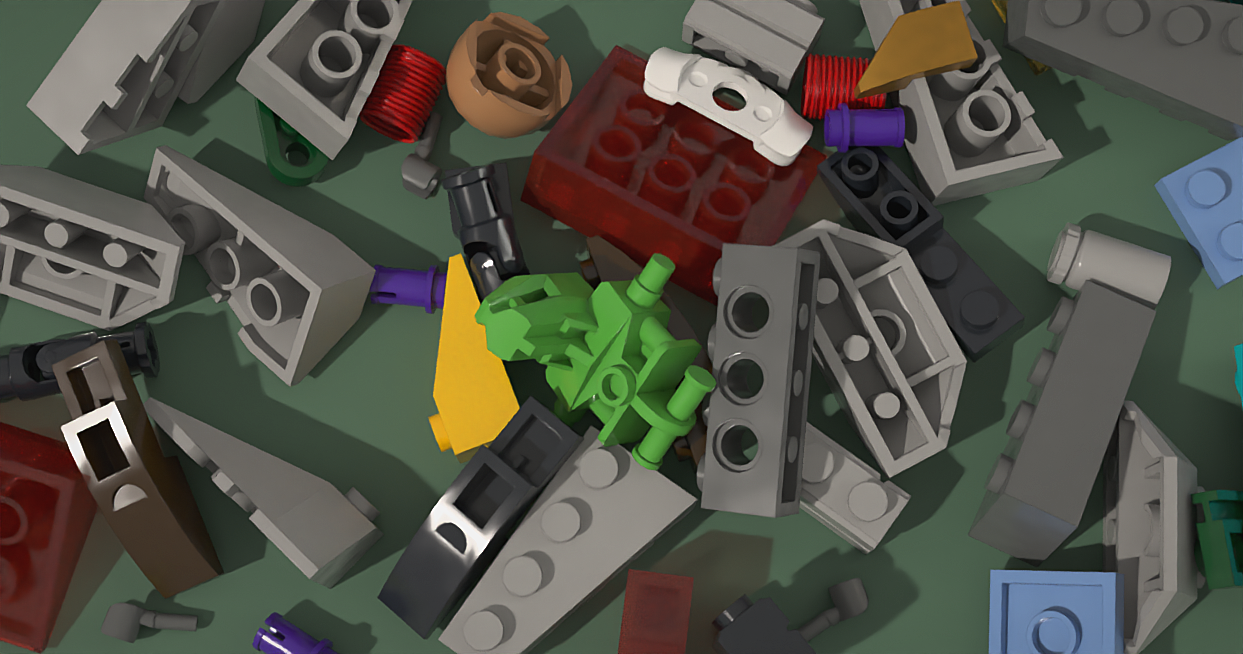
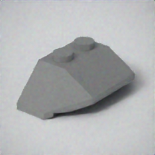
(83, 248)
(882, 345)
(1149, 525)

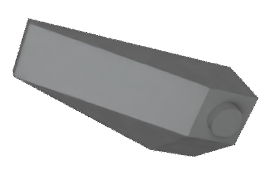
(292, 508)

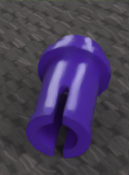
(863, 127)
(409, 287)
(294, 639)

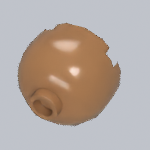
(506, 77)

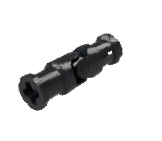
(482, 224)
(23, 363)

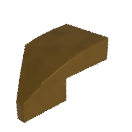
(918, 47)

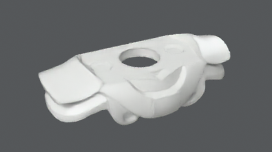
(765, 119)

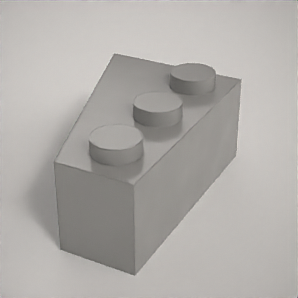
(123, 70)

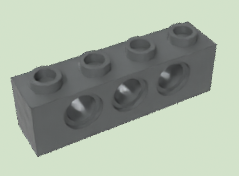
(784, 352)

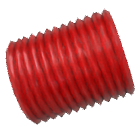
(832, 82)
(404, 93)

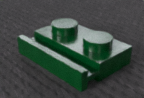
(1220, 538)

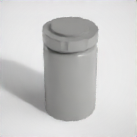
(1110, 263)

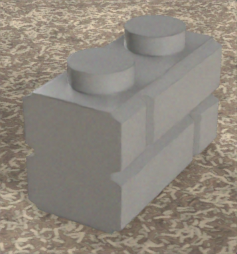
(756, 36)
(847, 493)

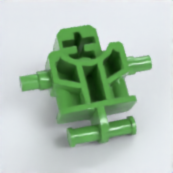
(604, 353)

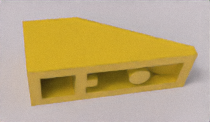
(469, 379)

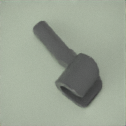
(418, 173)
(849, 601)
(125, 620)

